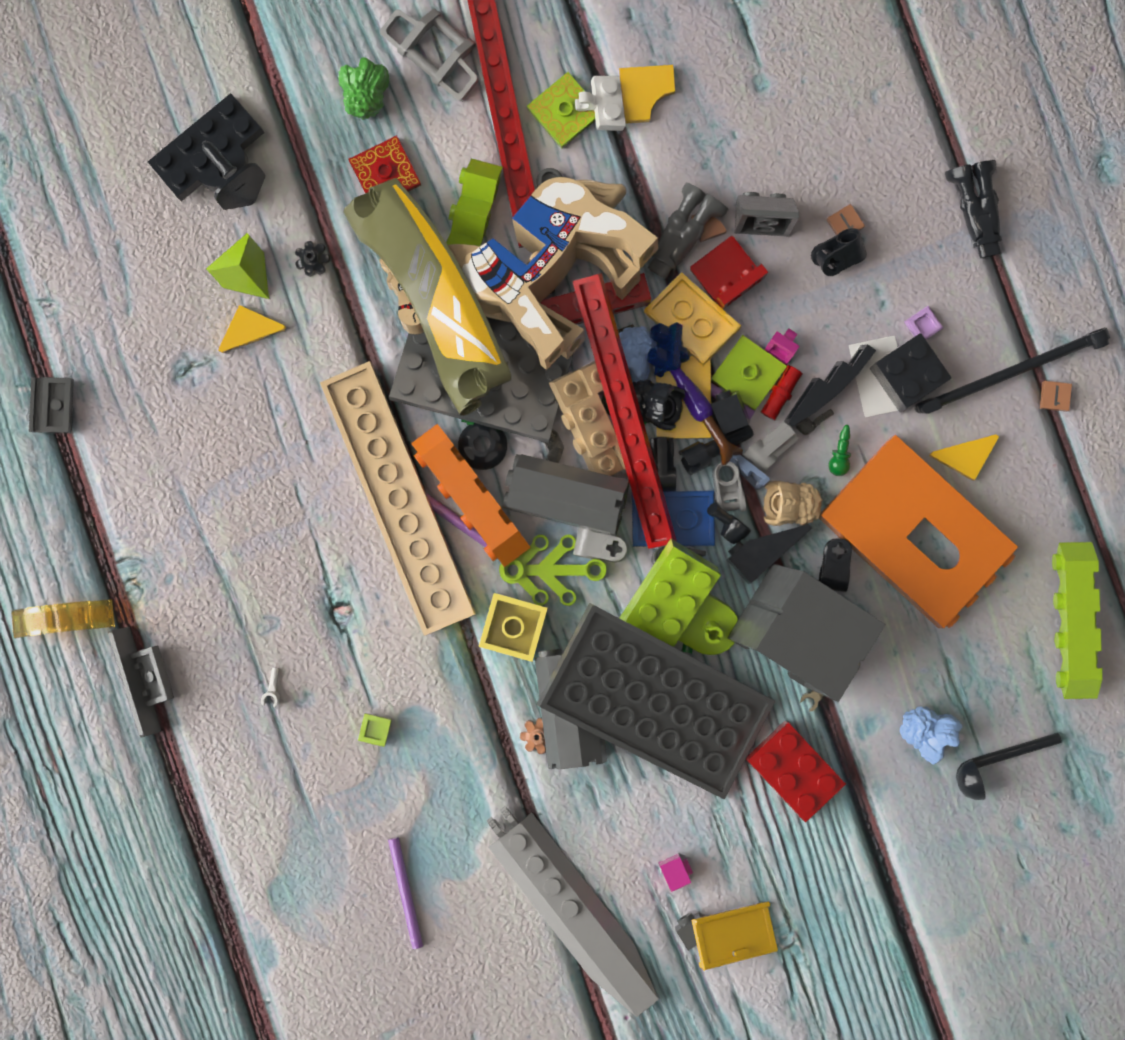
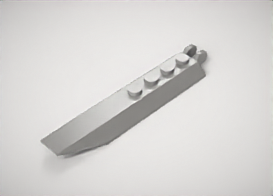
(573, 911)

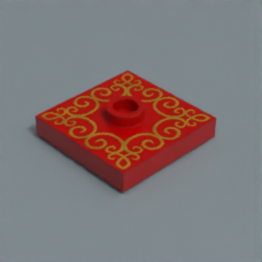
(383, 164)

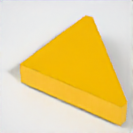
(248, 328)
(966, 457)

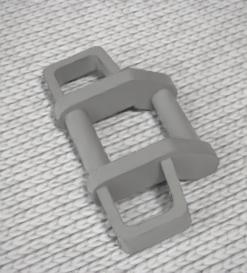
(407, 49)

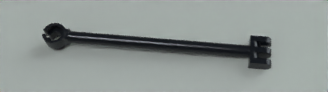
(1096, 338)

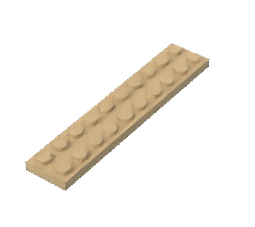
(397, 498)

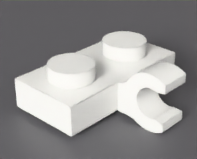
(605, 101)

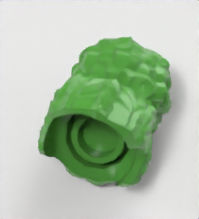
(363, 88)

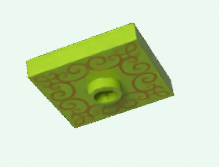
(557, 110)

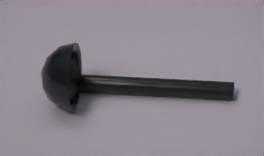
(968, 775)

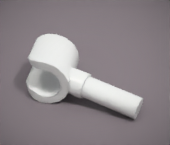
(272, 688)

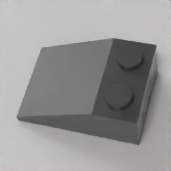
(765, 215)

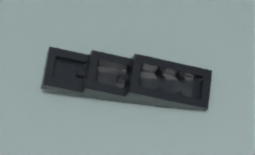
(821, 392)

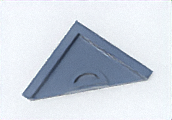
(750, 472)

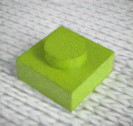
(374, 729)

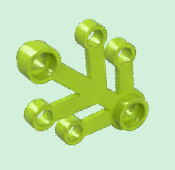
(547, 570)

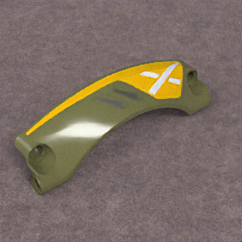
(437, 289)

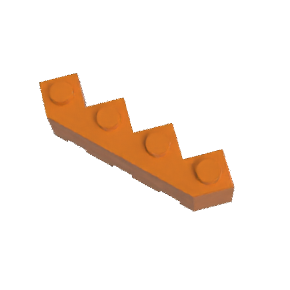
(471, 496)

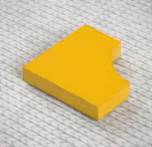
(643, 89)

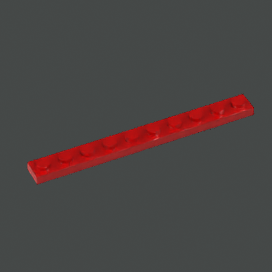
(502, 102)
(624, 410)

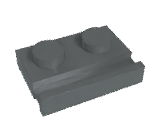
(51, 405)

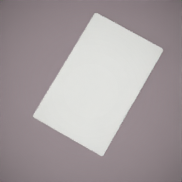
(872, 395)

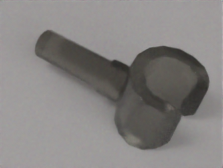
(807, 426)

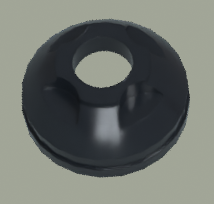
(489, 458)

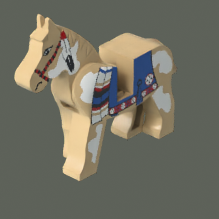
(557, 225)

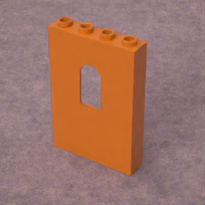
(886, 505)

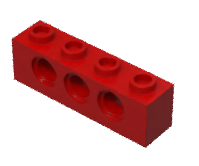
(569, 308)

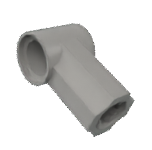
(766, 451)

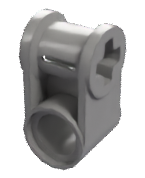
(728, 490)
(594, 546)

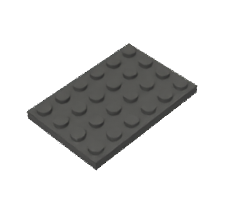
(518, 406)

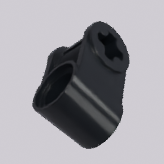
(842, 252)
(834, 571)

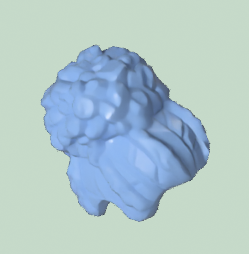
(636, 346)
(930, 732)

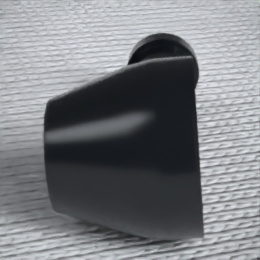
(733, 528)

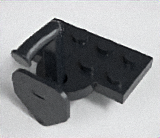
(214, 157)

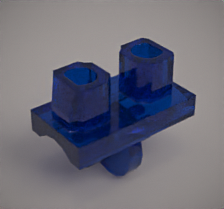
(669, 350)

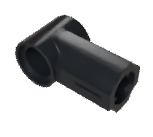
(663, 455)

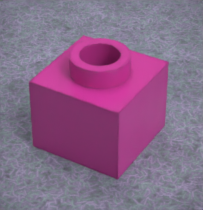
(676, 872)

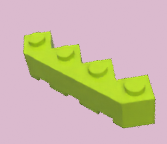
(474, 206)
(1078, 633)

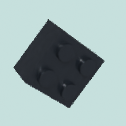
(910, 372)

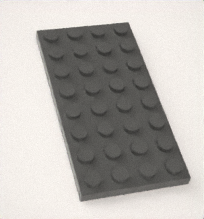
(655, 701)

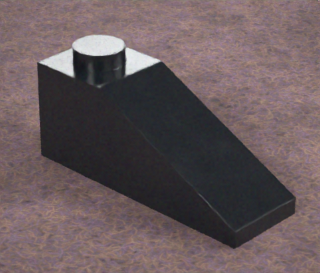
(760, 553)

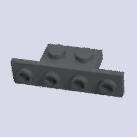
(143, 679)

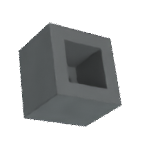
(686, 931)

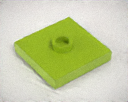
(748, 371)

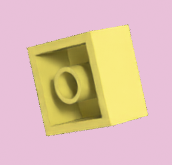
(513, 627)

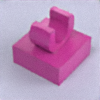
(782, 346)

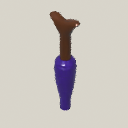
(702, 411)

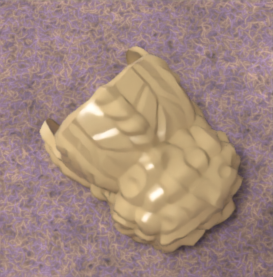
(791, 503)

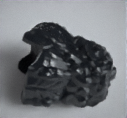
(659, 403)

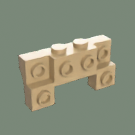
(588, 419)

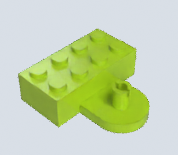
(678, 604)

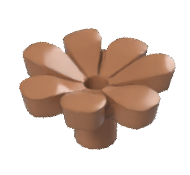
(529, 736)

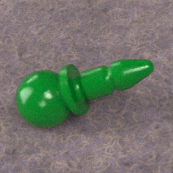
(839, 463)

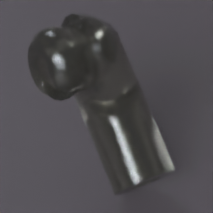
(555, 447)

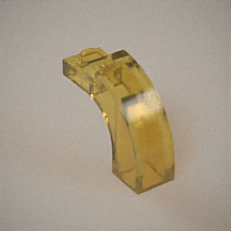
(62, 618)

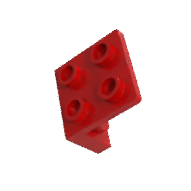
(727, 272)

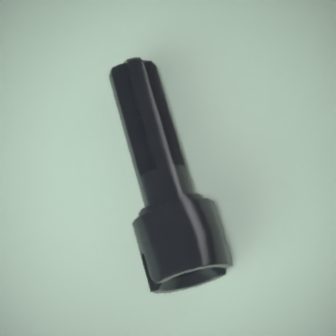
(700, 455)

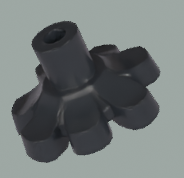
(315, 261)

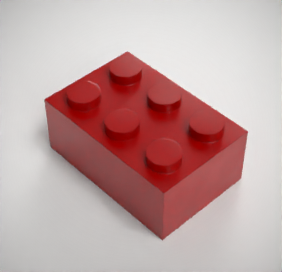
(795, 771)

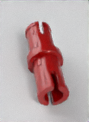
(781, 392)

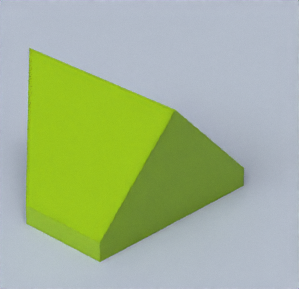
(242, 268)

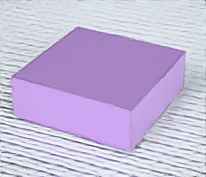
(924, 323)

